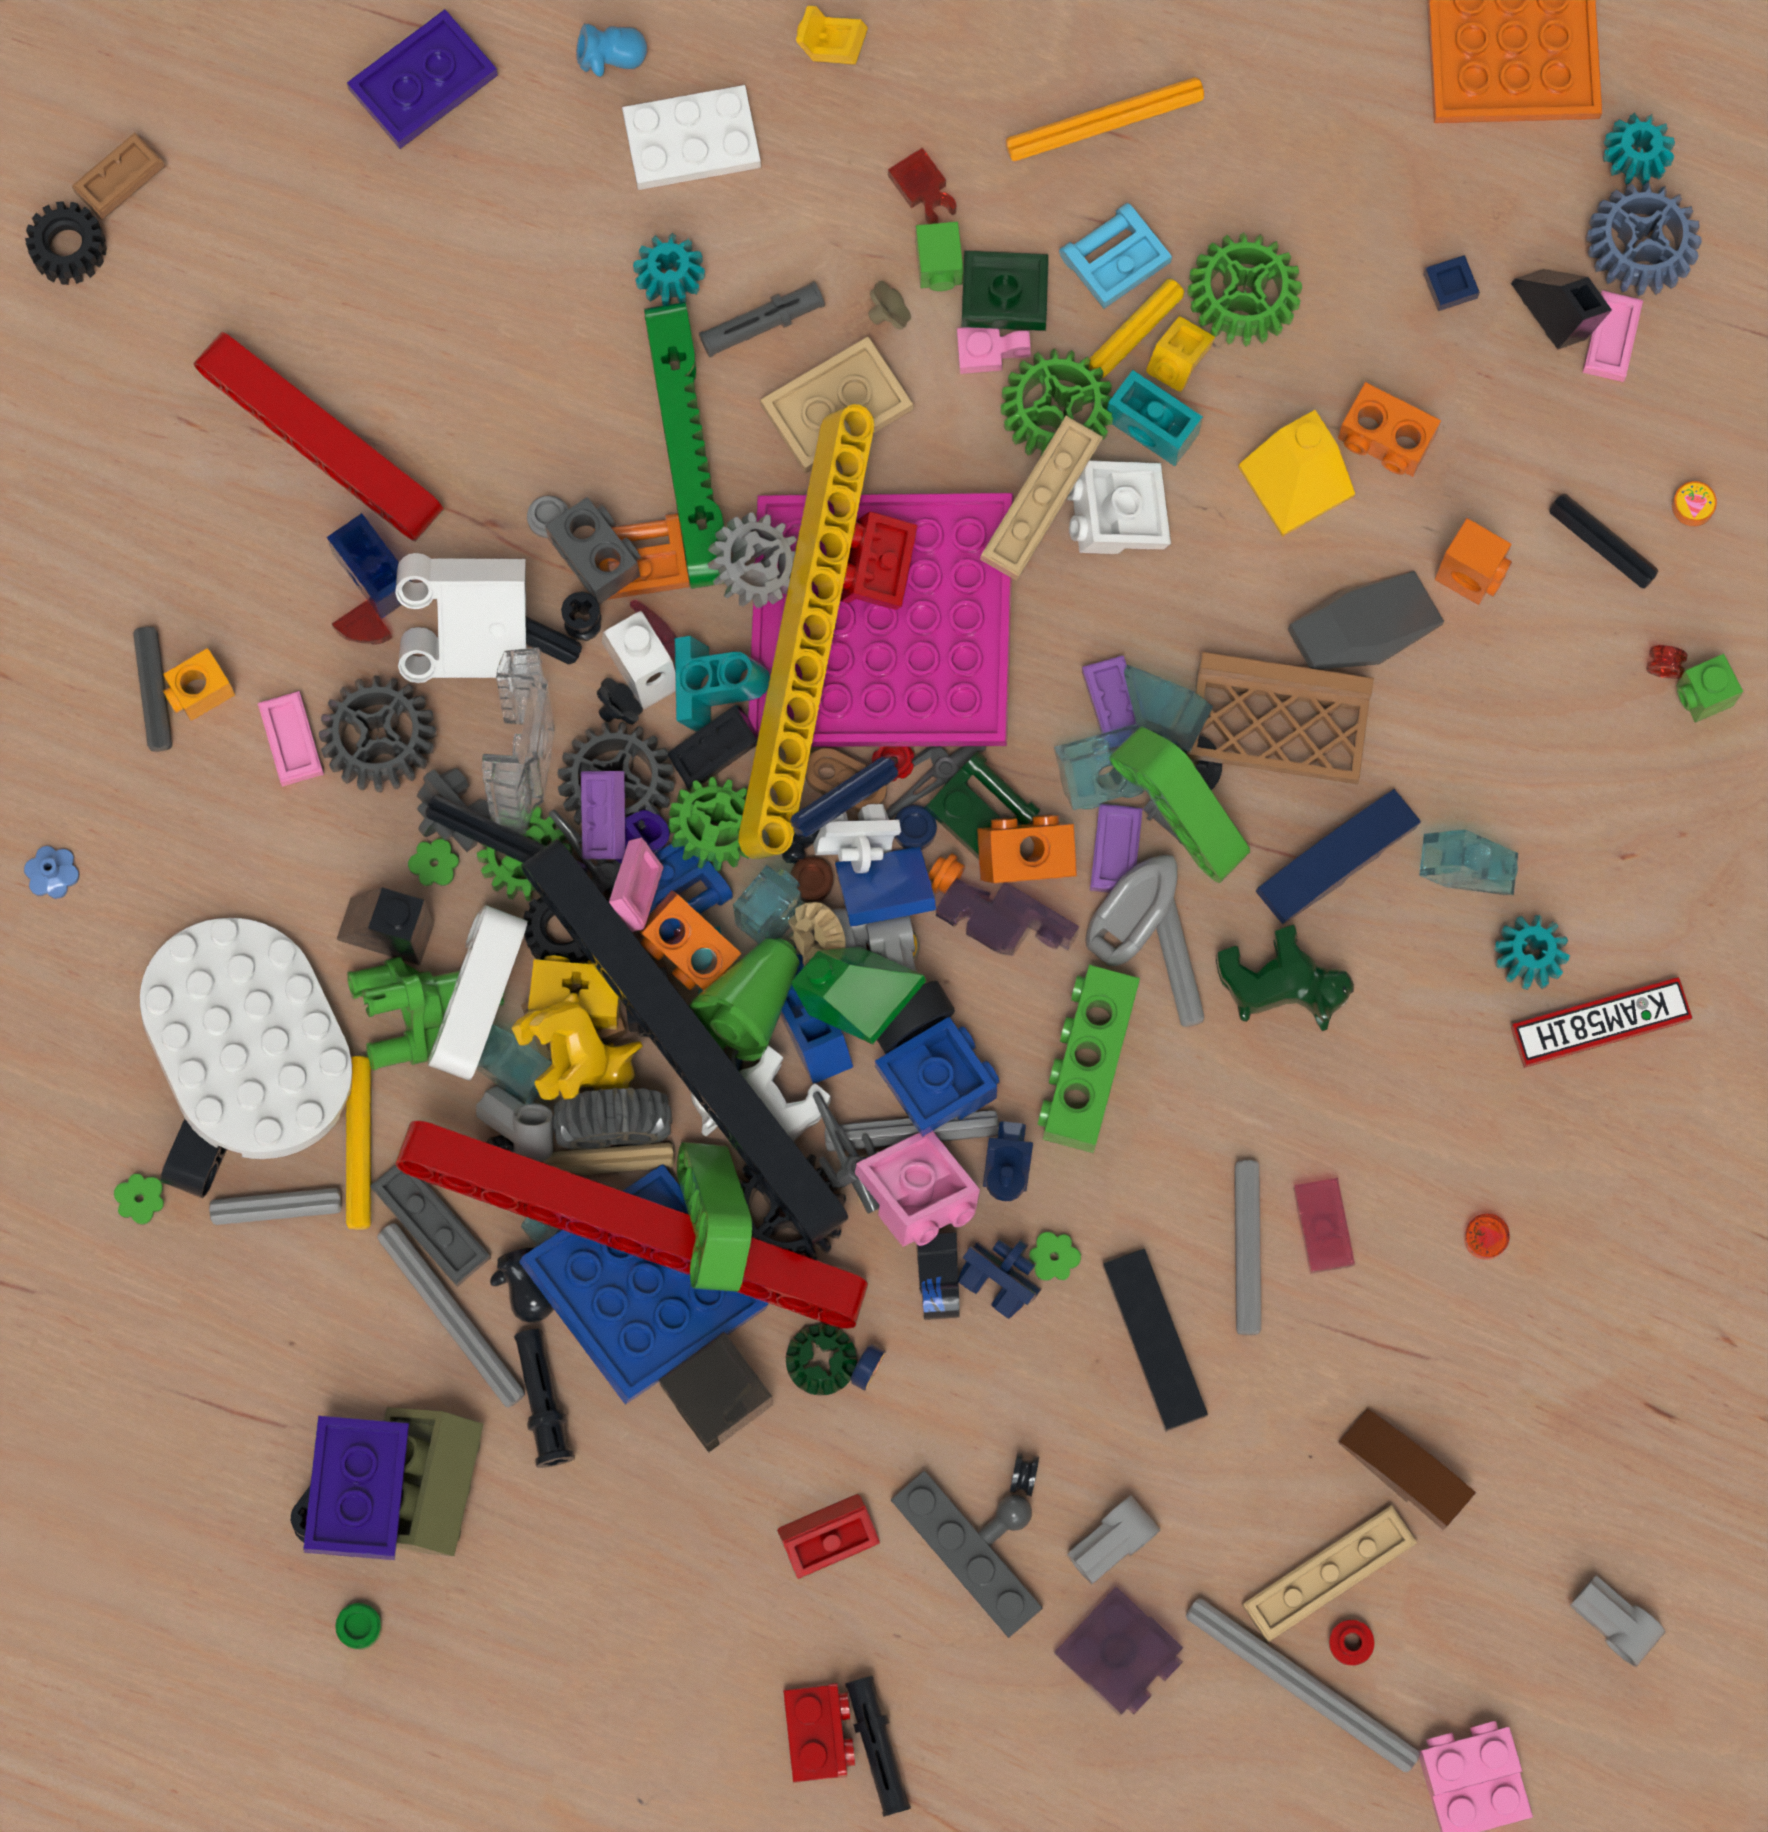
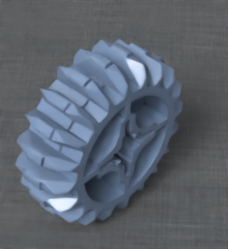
(1621, 216)

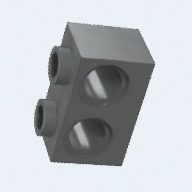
(586, 554)

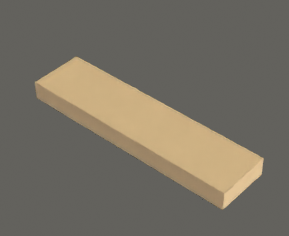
(1041, 498)
(1329, 1574)

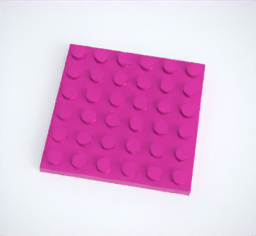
(920, 670)

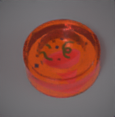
(1486, 1236)

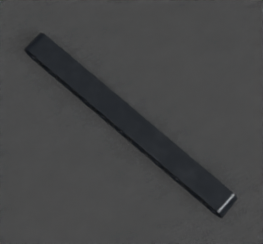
(684, 1042)

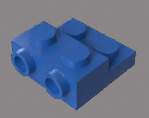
(938, 1076)

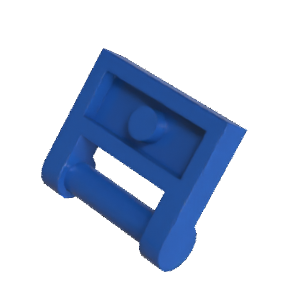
(681, 875)

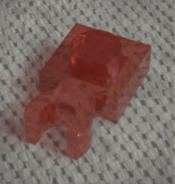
(920, 182)

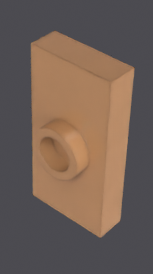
(118, 176)

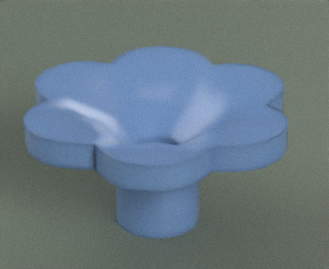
(58, 879)

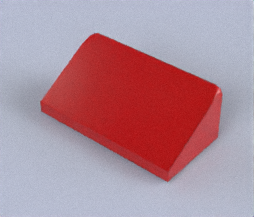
(828, 1536)

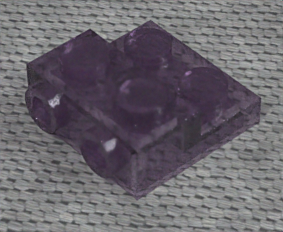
(1120, 1653)

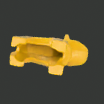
(576, 1051)

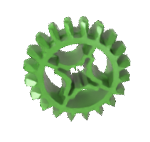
(1228, 262)
(1048, 372)

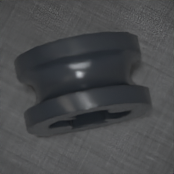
(1024, 1474)

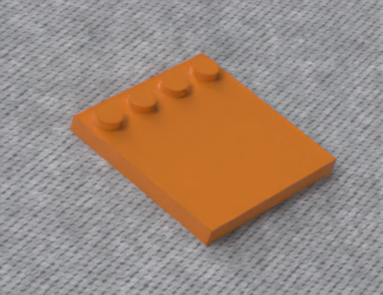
(1514, 60)

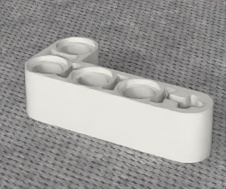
(477, 992)

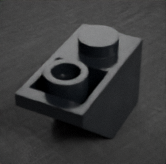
(1563, 304)

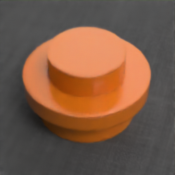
(945, 872)

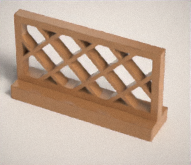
(1292, 684)

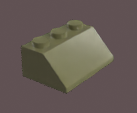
(435, 1479)

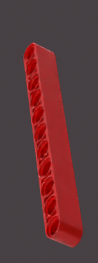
(620, 1220)

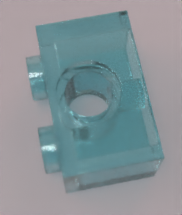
(1081, 763)
(767, 905)

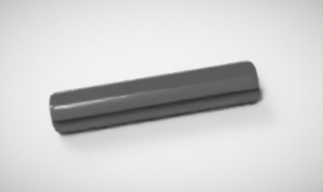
(152, 689)

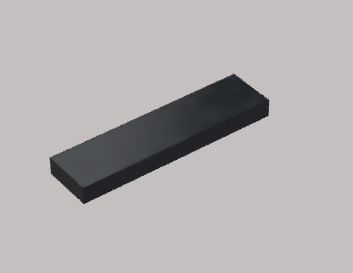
(1155, 1340)

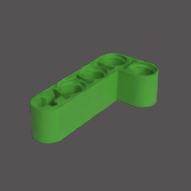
(1183, 800)
(717, 1216)

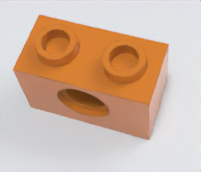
(1475, 562)
(1052, 853)

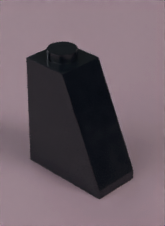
(388, 924)

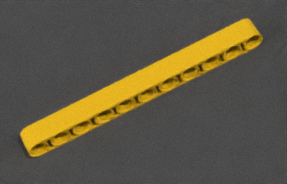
(793, 644)

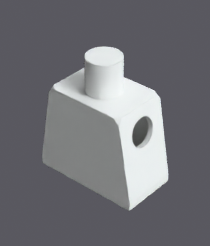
(638, 657)

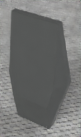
(1366, 623)

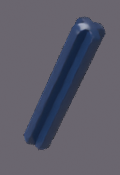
(844, 797)

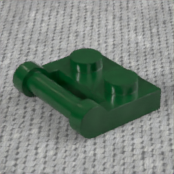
(964, 812)

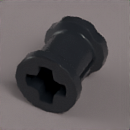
(584, 604)

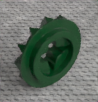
(814, 1379)

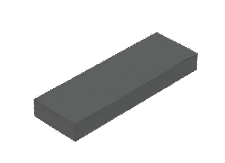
(431, 1224)

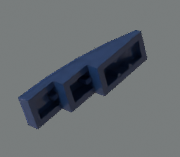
(1338, 856)

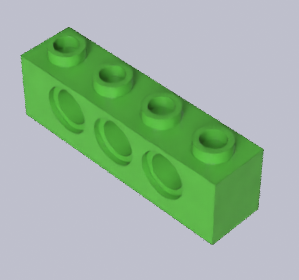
(1116, 995)

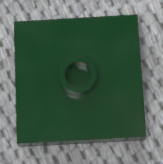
(1005, 290)

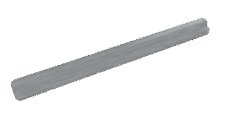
(1303, 1685)

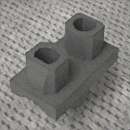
(449, 786)

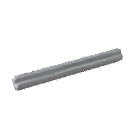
(451, 1315)

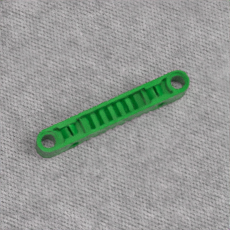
(669, 342)

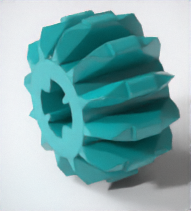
(1642, 135)
(666, 257)
(1538, 939)

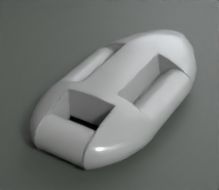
(1133, 909)

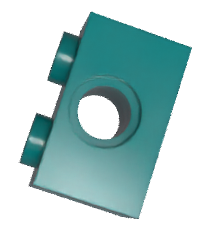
(1154, 418)

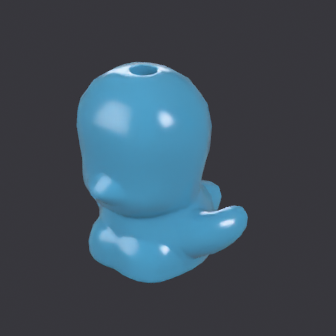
(615, 46)

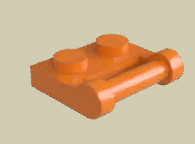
(660, 565)

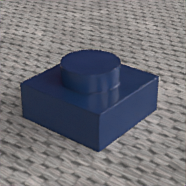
(1451, 283)

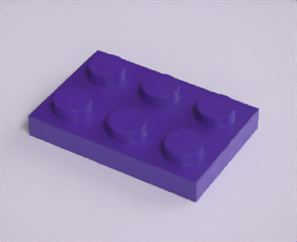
(422, 79)
(356, 1488)

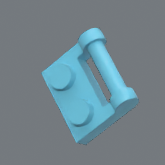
(1121, 266)

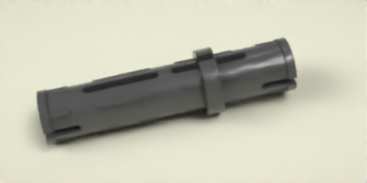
(759, 320)

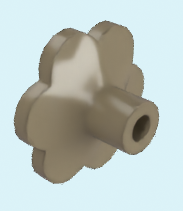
(888, 306)

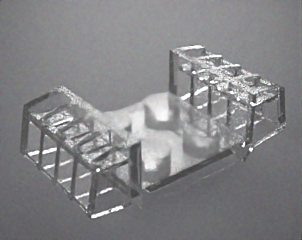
(519, 781)

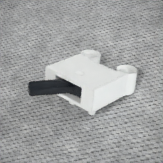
(478, 618)

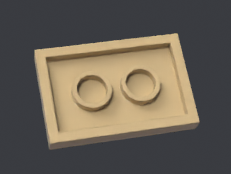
(846, 379)

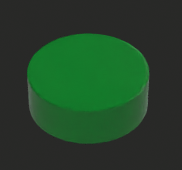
(358, 1626)

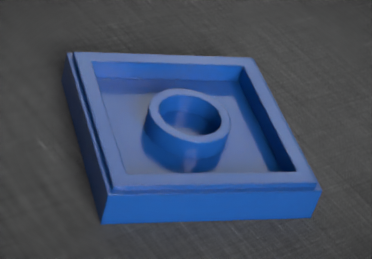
(889, 889)

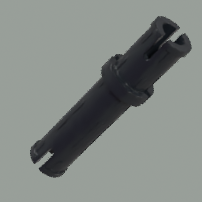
(877, 1744)

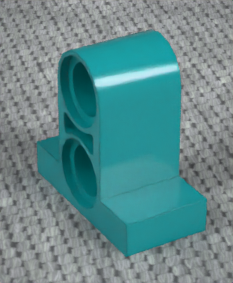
(723, 684)

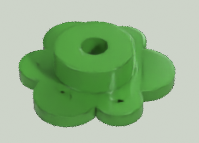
(427, 853)
(137, 1186)
(1049, 1244)

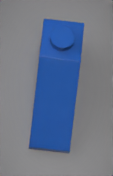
(816, 1042)

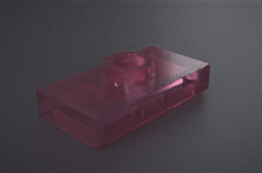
(1323, 1225)

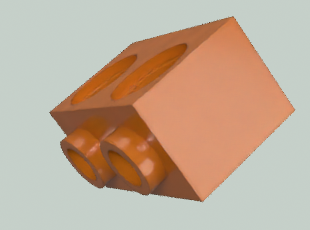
(1394, 421)
(693, 935)

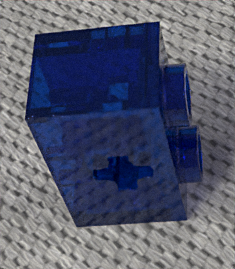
(367, 563)

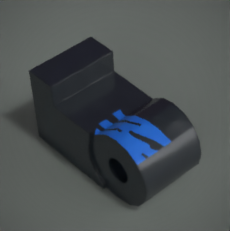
(939, 1277)

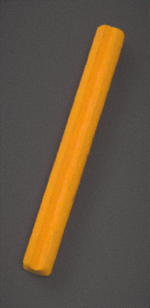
(1104, 119)

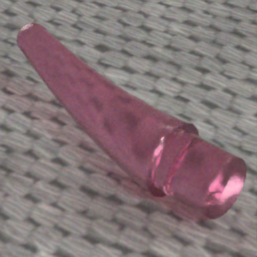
(662, 630)

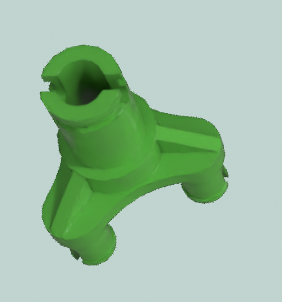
(421, 1001)

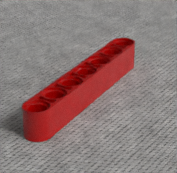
(318, 436)

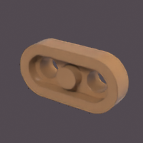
(844, 769)

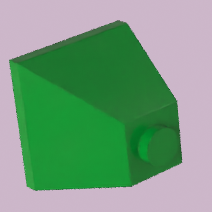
(856, 990)

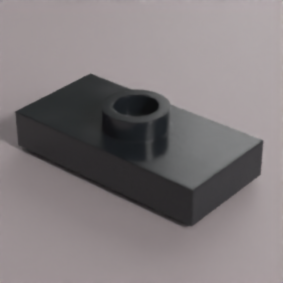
(714, 747)

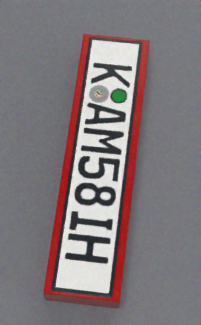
(1601, 1022)

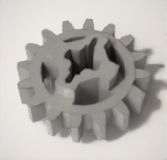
(751, 540)

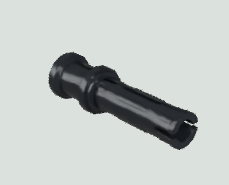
(546, 1419)

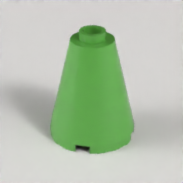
(748, 998)

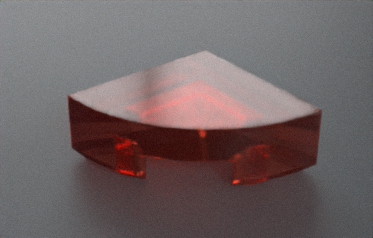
(362, 626)

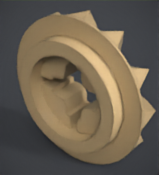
(825, 924)

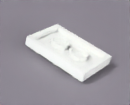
(691, 137)

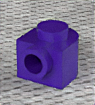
(655, 834)

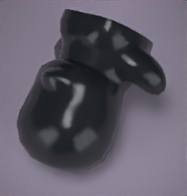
(525, 1297)

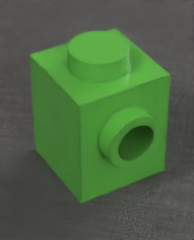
(939, 256)
(1708, 688)

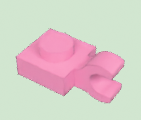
(984, 348)

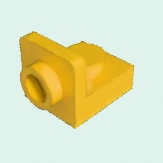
(1179, 353)

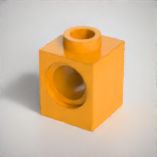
(198, 667)

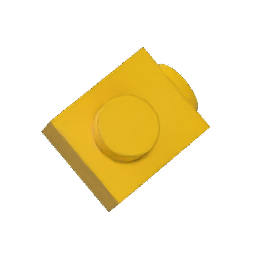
(830, 38)

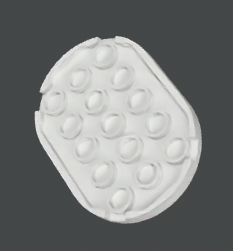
(246, 1038)

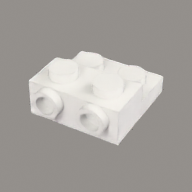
(1119, 508)

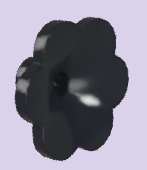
(618, 702)

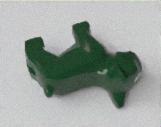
(1284, 980)

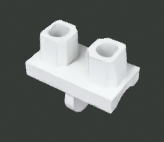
(858, 840)

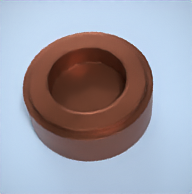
(814, 879)

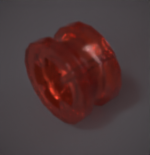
(1666, 661)

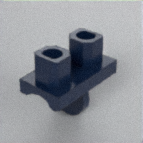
(1008, 1162)
(984, 1264)

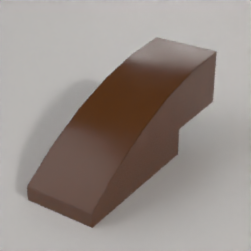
(1407, 1468)

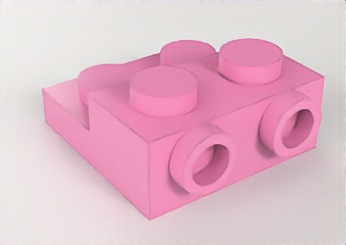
(919, 1188)
(1475, 1780)

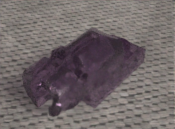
(1006, 919)

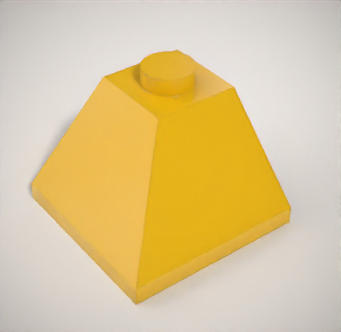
(1298, 473)

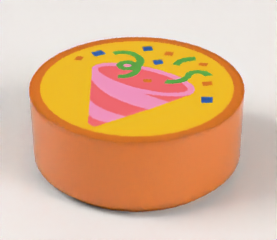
(1694, 503)

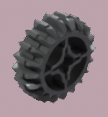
(394, 704)
(628, 748)
(612, 1118)

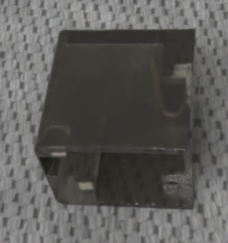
(716, 1392)

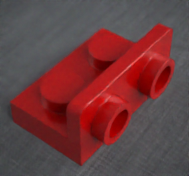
(879, 560)
(816, 1733)

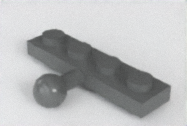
(969, 1551)

